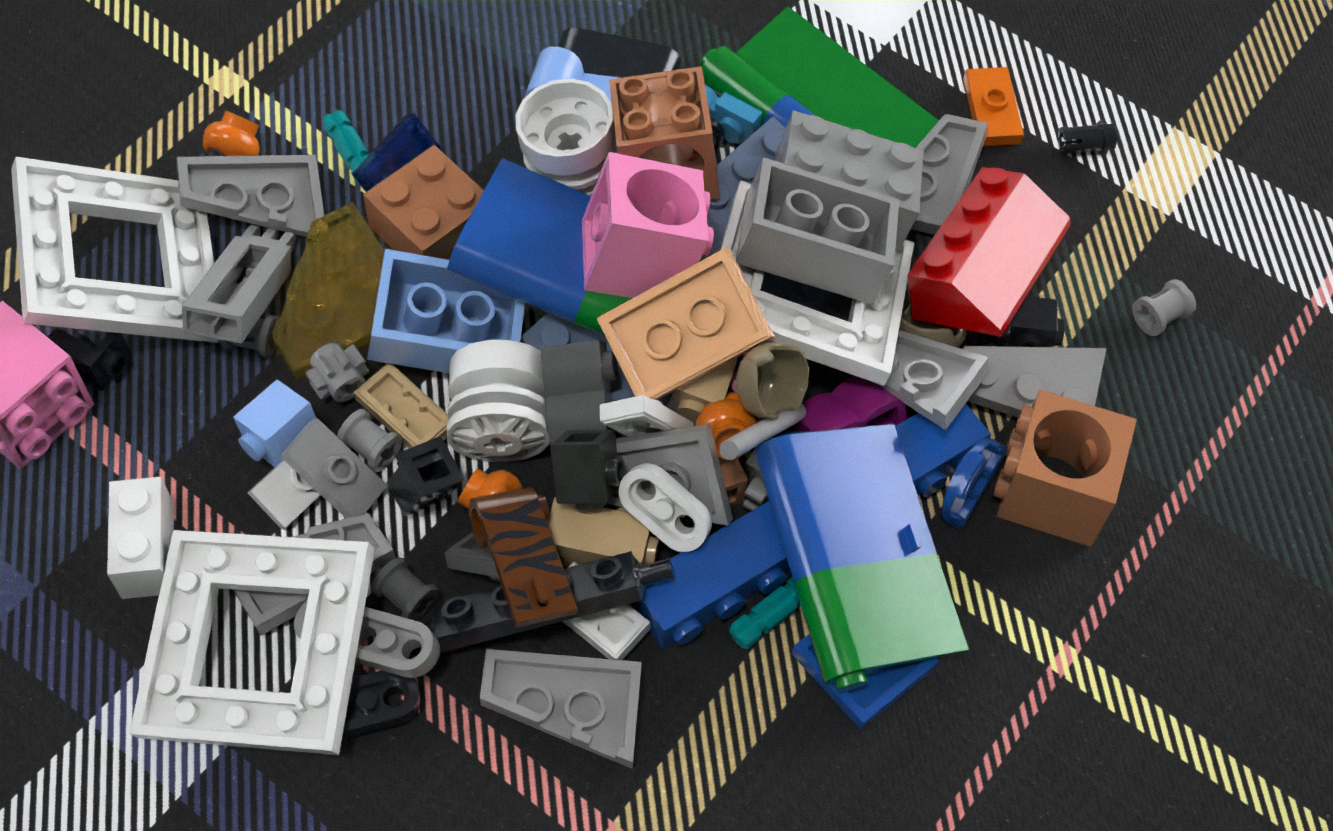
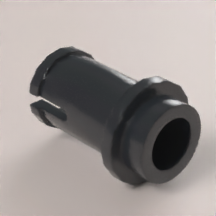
(1088, 138)

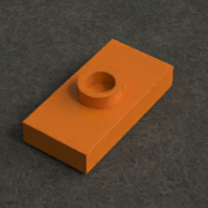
(994, 102)

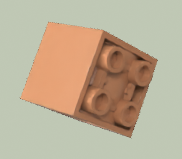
(666, 121)
(1084, 437)

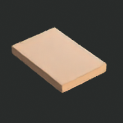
(685, 326)

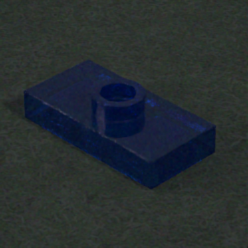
(397, 149)

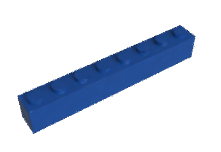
(750, 553)

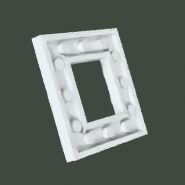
(48, 286)
(856, 346)
(314, 712)

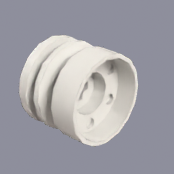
(567, 132)
(497, 401)

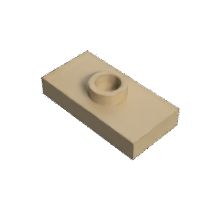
(402, 407)

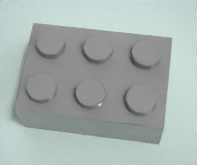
(857, 160)
(818, 231)

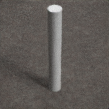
(759, 433)

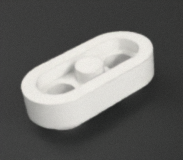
(662, 510)

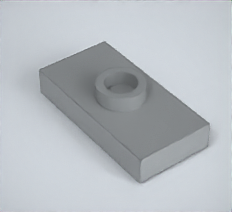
(333, 470)

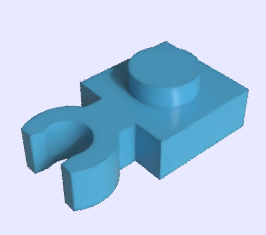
(734, 115)

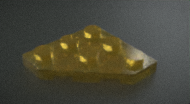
(331, 289)

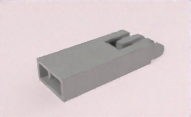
(228, 309)

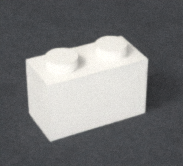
(138, 535)

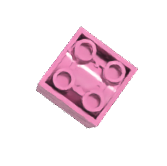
(643, 225)
(37, 390)

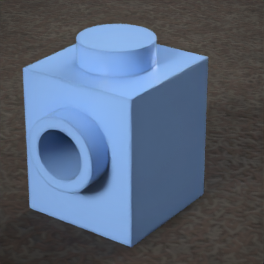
(272, 422)

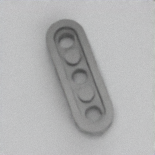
(393, 643)

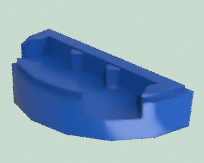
(971, 481)

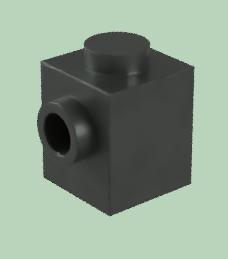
(586, 468)

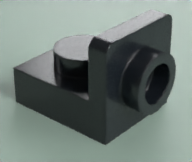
(94, 362)

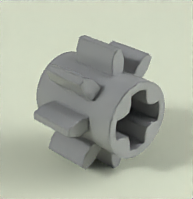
(337, 371)

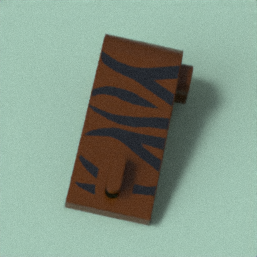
(523, 553)

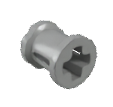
(1169, 304)
(370, 440)

